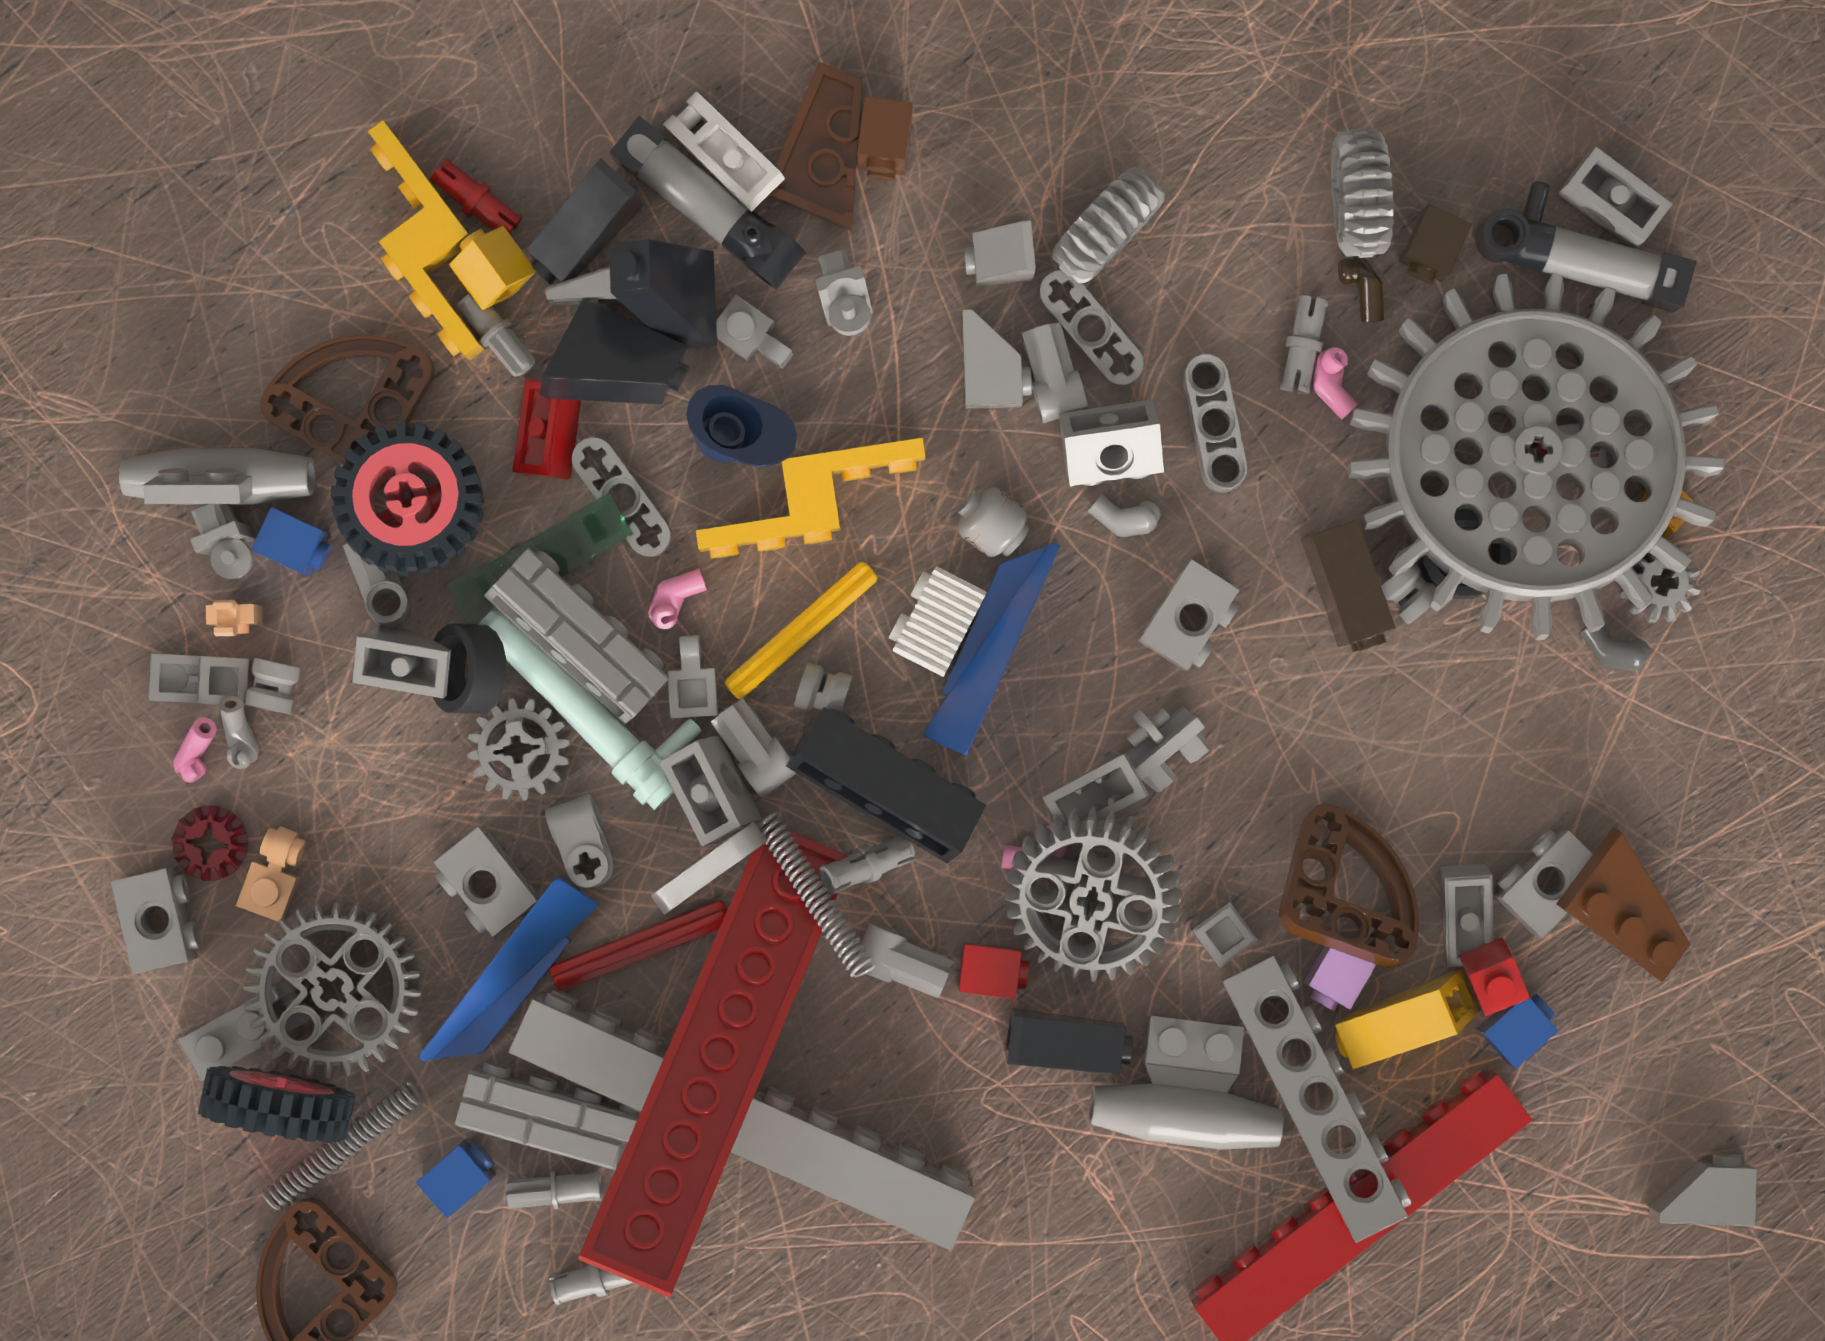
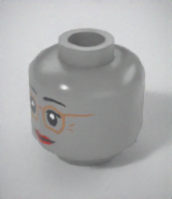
(992, 521)

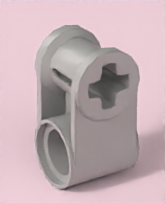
(578, 832)

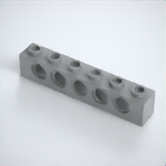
(1249, 993)

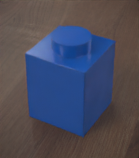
(292, 542)
(1519, 1029)
(457, 1177)

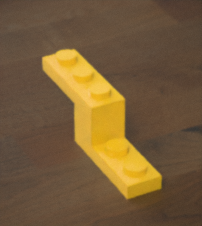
(423, 243)
(811, 497)

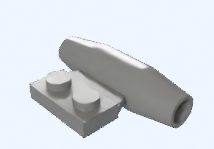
(217, 476)
(1188, 1097)

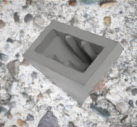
(1104, 787)

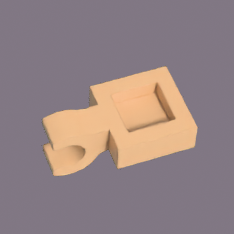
(233, 617)

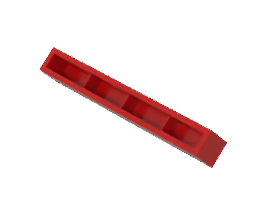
(1319, 1243)

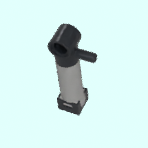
(707, 203)
(1656, 279)

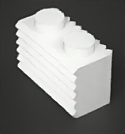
(938, 620)

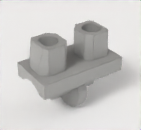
(843, 294)
(223, 540)
(1160, 739)

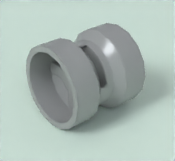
(1399, 586)
(275, 675)
(834, 688)

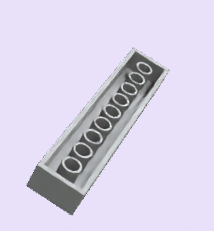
(775, 1131)

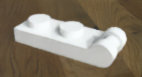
(724, 152)

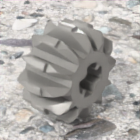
(1666, 600)

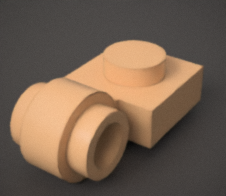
(269, 887)

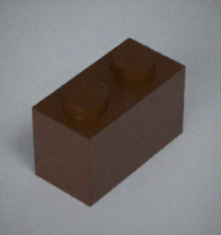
(884, 137)

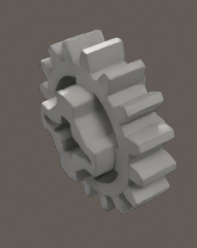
(523, 771)

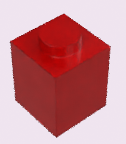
(992, 970)
(1494, 976)

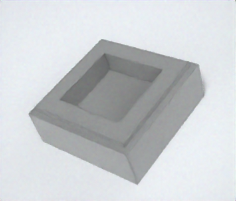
(1224, 934)

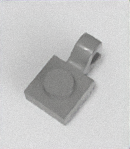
(747, 330)
(692, 687)

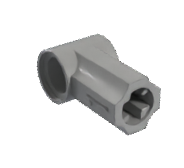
(1056, 383)
(374, 585)
(759, 755)
(904, 961)

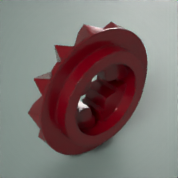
(226, 828)

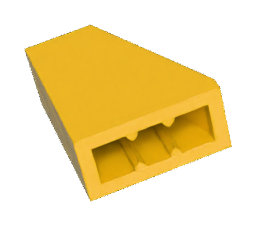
(1407, 1020)

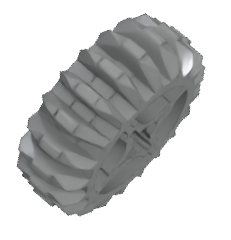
(1361, 192)
(1108, 225)

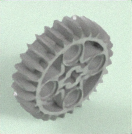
(1105, 874)
(295, 936)

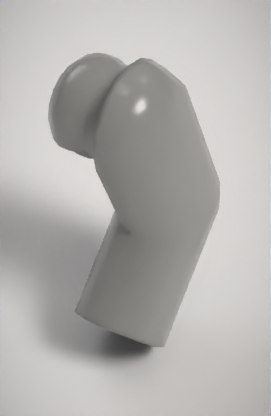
(1127, 521)

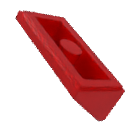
(545, 434)

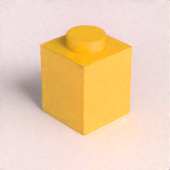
(491, 266)

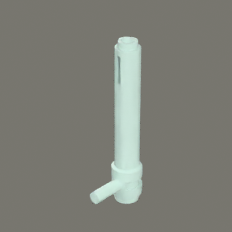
(631, 759)

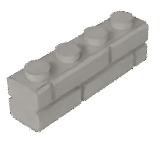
(577, 635)
(544, 1116)

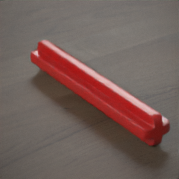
(638, 945)

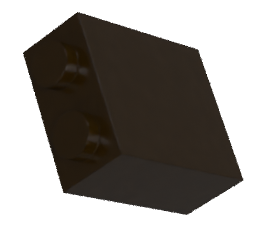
(1349, 586)

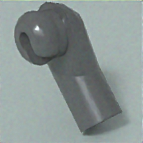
(1616, 653)

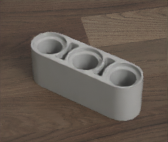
(1214, 400)

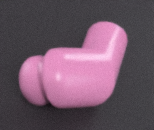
(670, 595)

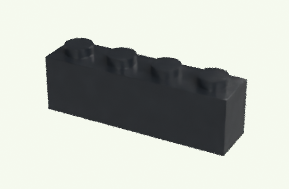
(886, 784)

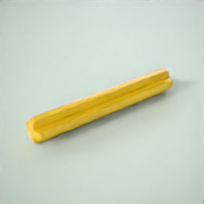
(801, 630)

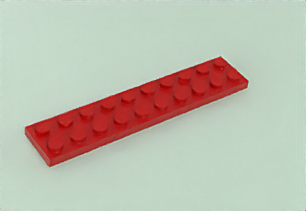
(709, 1074)

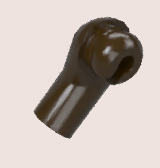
(1369, 285)

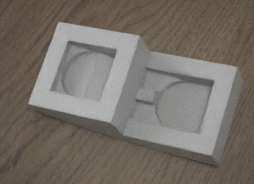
(196, 678)

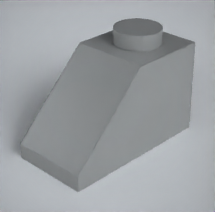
(1001, 255)
(991, 367)
(401, 662)
(1710, 1194)

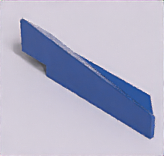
(989, 648)
(512, 972)

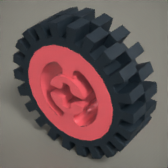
(401, 455)
(276, 1104)

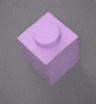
(1337, 978)

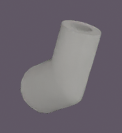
(238, 734)

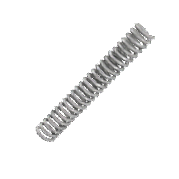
(809, 899)
(334, 1147)

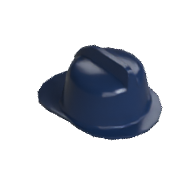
(739, 427)

